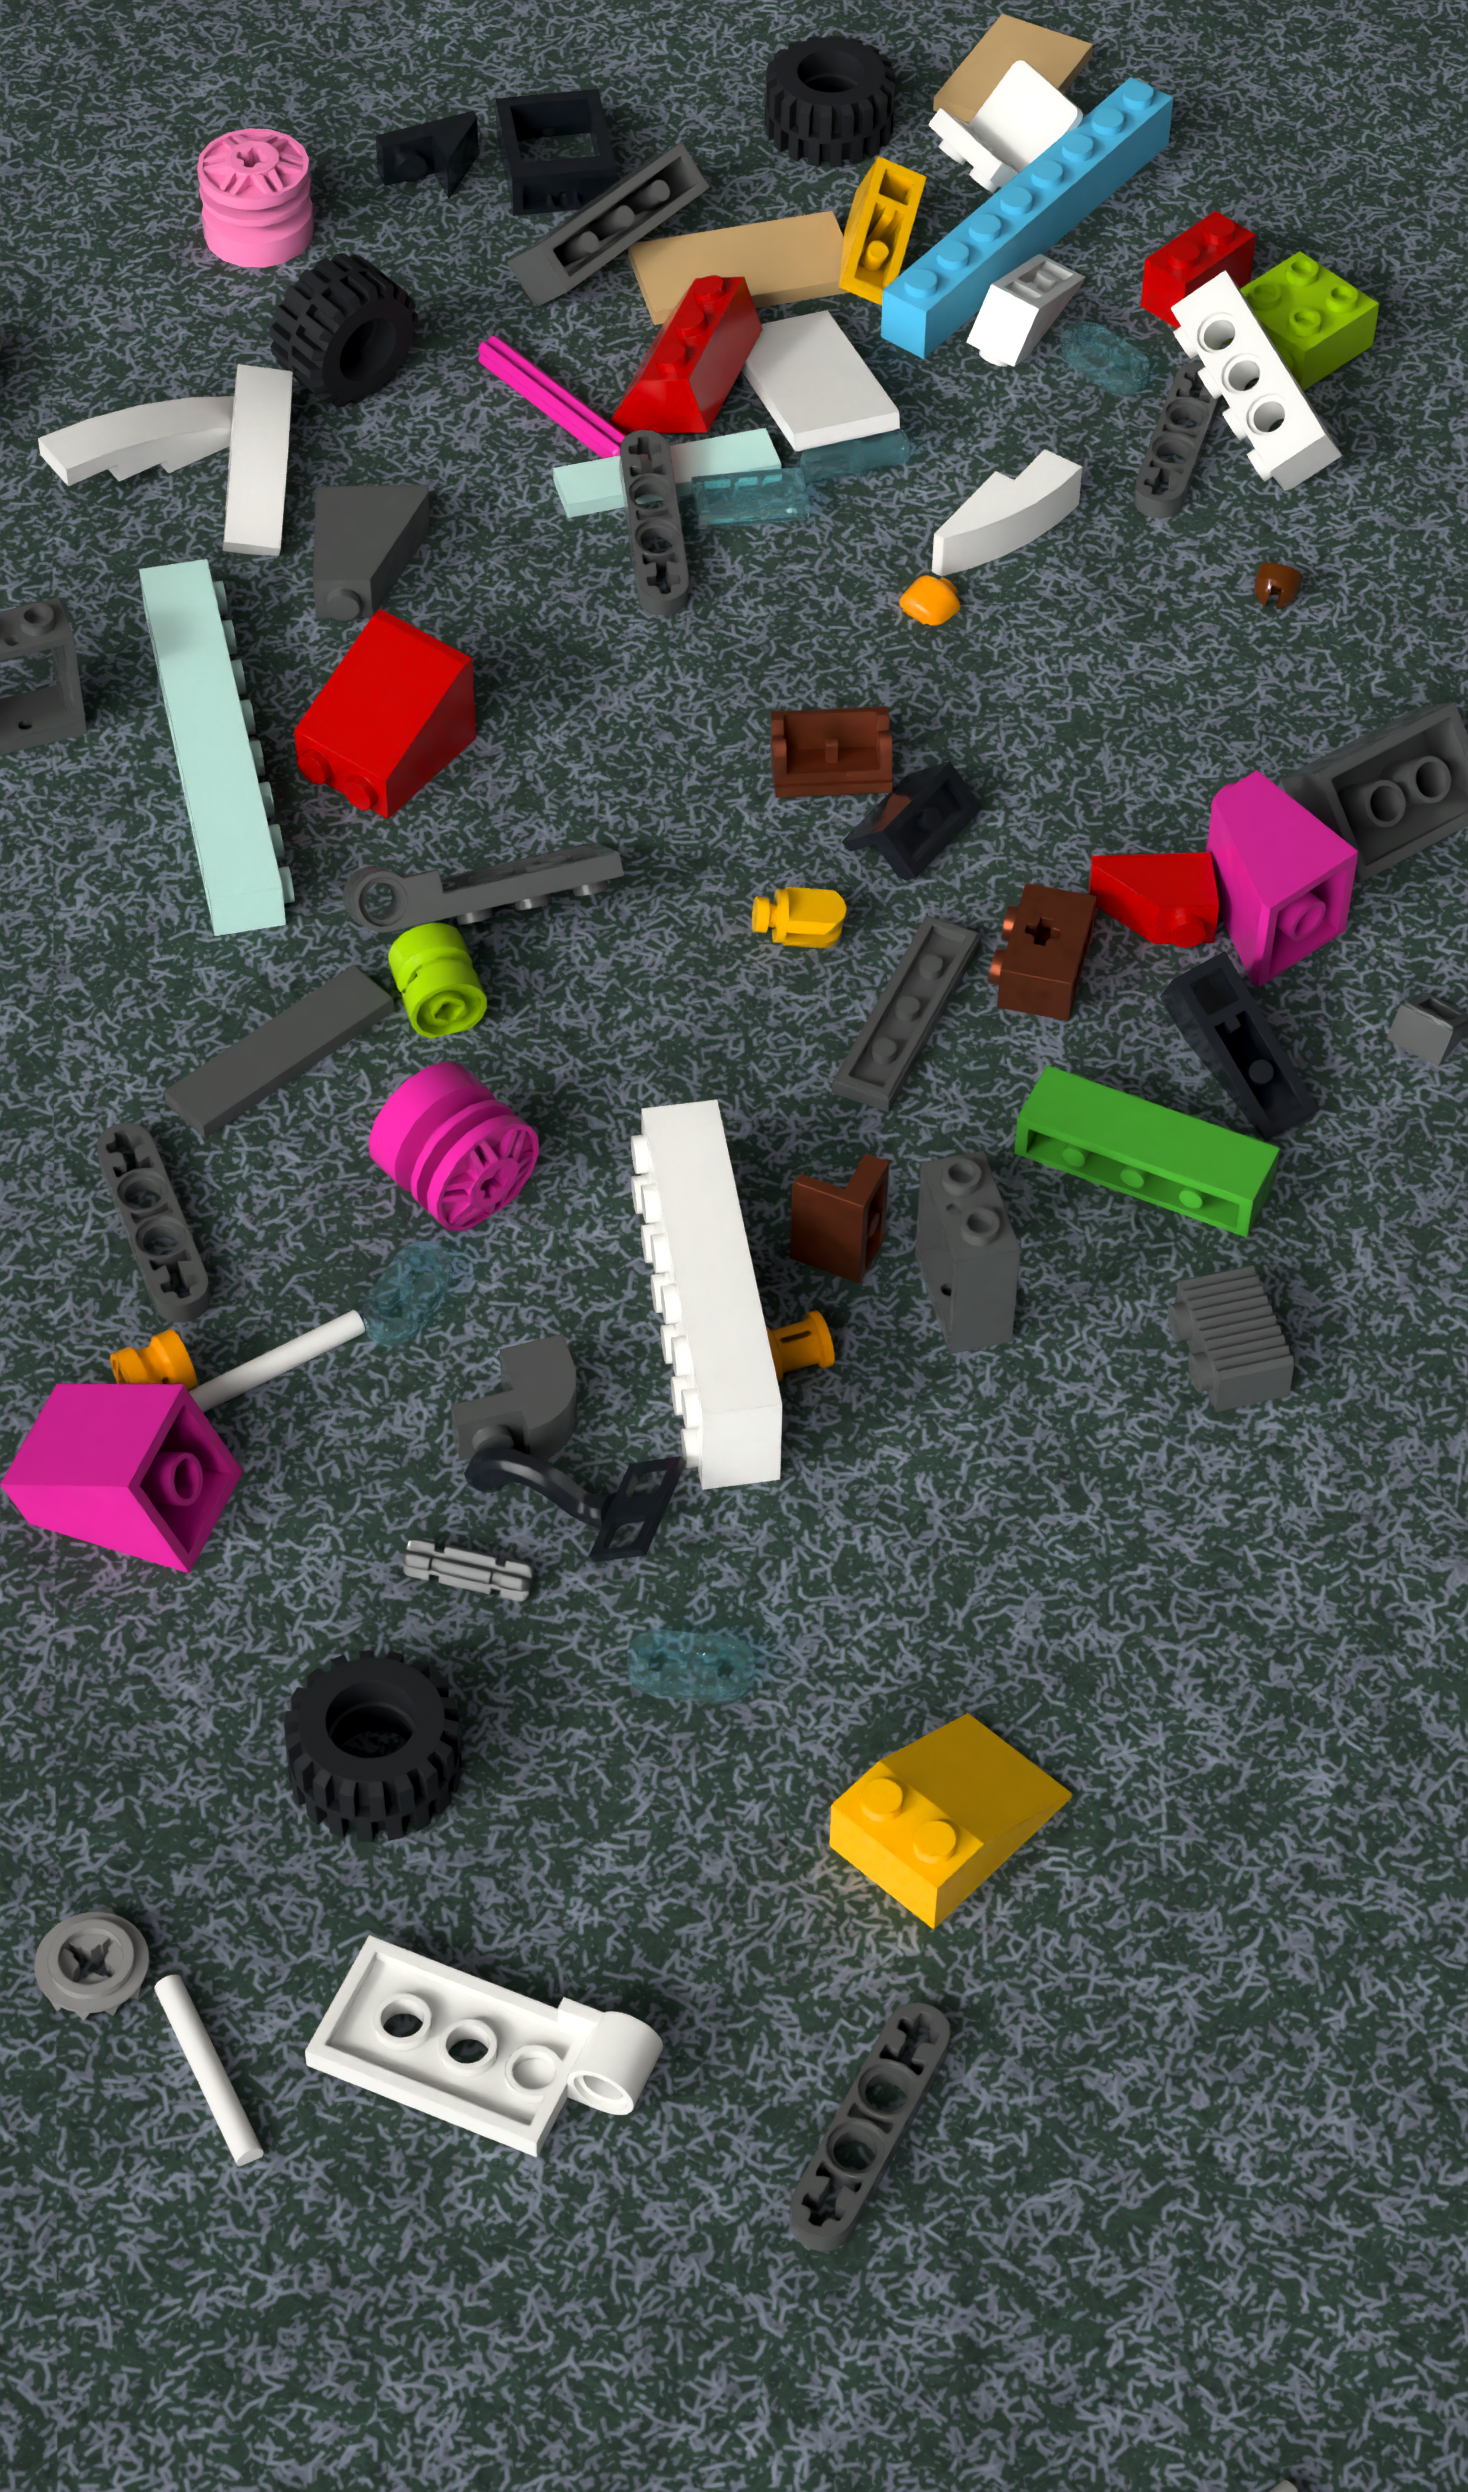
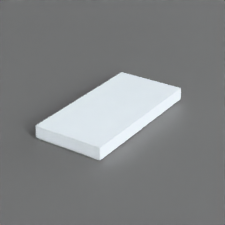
(817, 383)

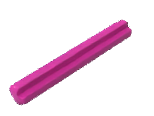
(550, 397)

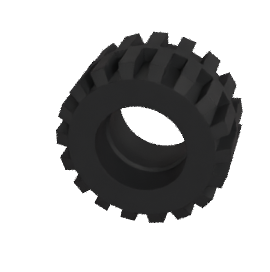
(829, 100)
(344, 329)
(383, 1789)

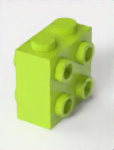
(1312, 317)

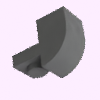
(532, 1411)

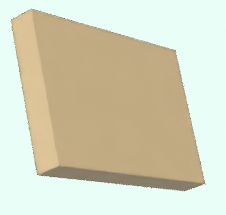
(1007, 41)

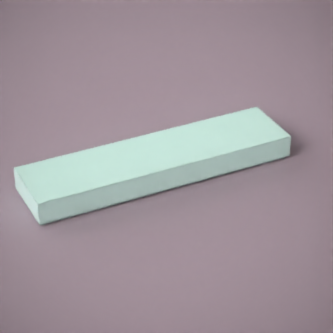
(597, 483)

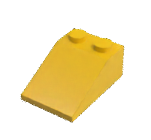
(942, 1816)

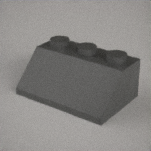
(1391, 787)

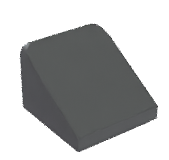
(1428, 1027)

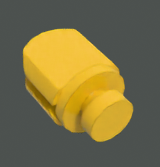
(801, 917)

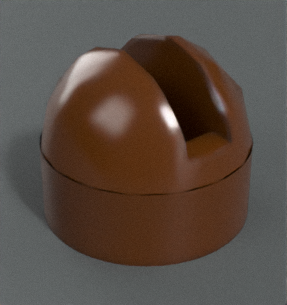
(1279, 578)

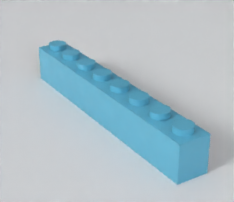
(1026, 217)

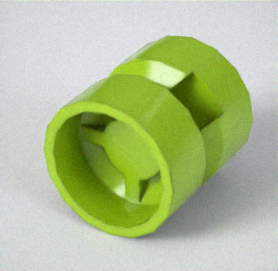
(437, 980)

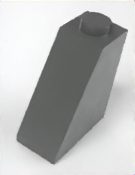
(364, 544)

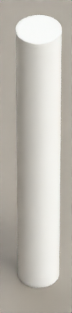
(278, 1361)
(208, 2070)

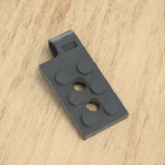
(471, 894)

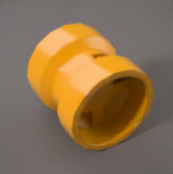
(159, 1363)

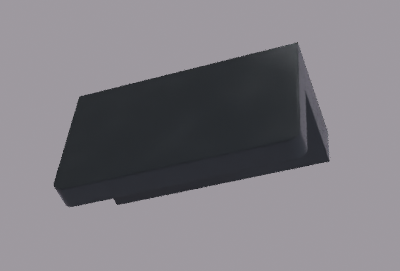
(917, 819)

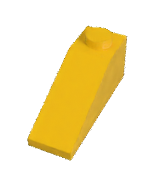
(879, 228)

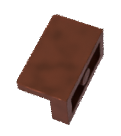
(839, 1226)

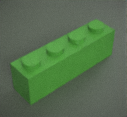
(1146, 1150)

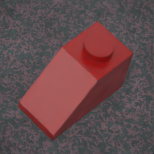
(1159, 895)

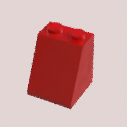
(388, 716)

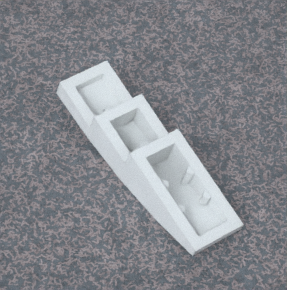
(140, 438)
(258, 461)

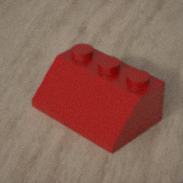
(692, 360)

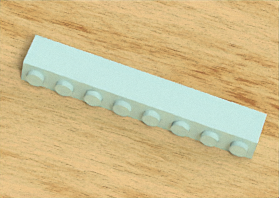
(213, 748)

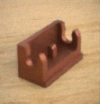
(831, 751)

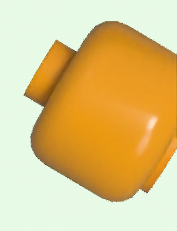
(930, 600)

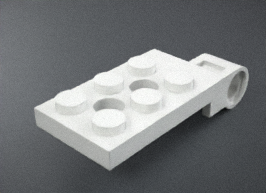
(531, 2060)

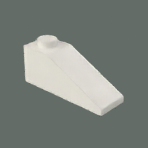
(1022, 309)

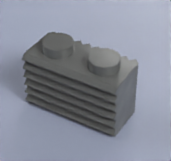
(1231, 1338)

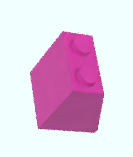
(1277, 876)
(125, 1470)

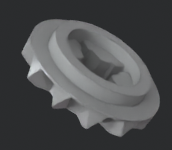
(89, 1937)

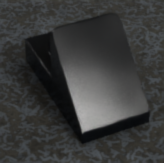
(435, 147)

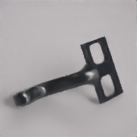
(497, 1466)

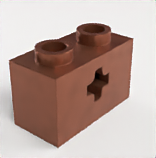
(1044, 951)

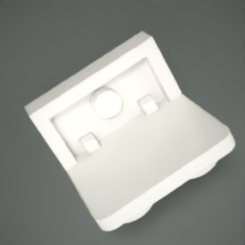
(1010, 128)

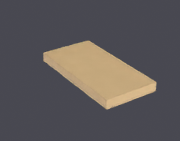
(778, 258)

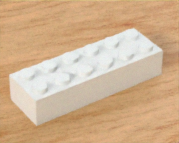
(706, 1296)

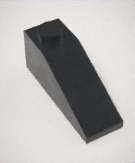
(1238, 1045)

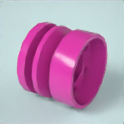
(453, 1145)

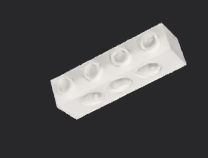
(1302, 441)

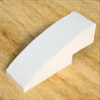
(1007, 514)

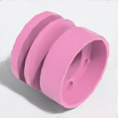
(256, 197)

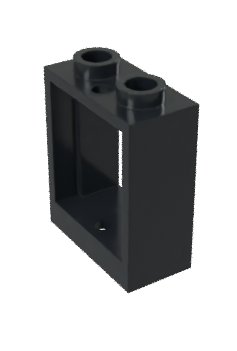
(536, 184)

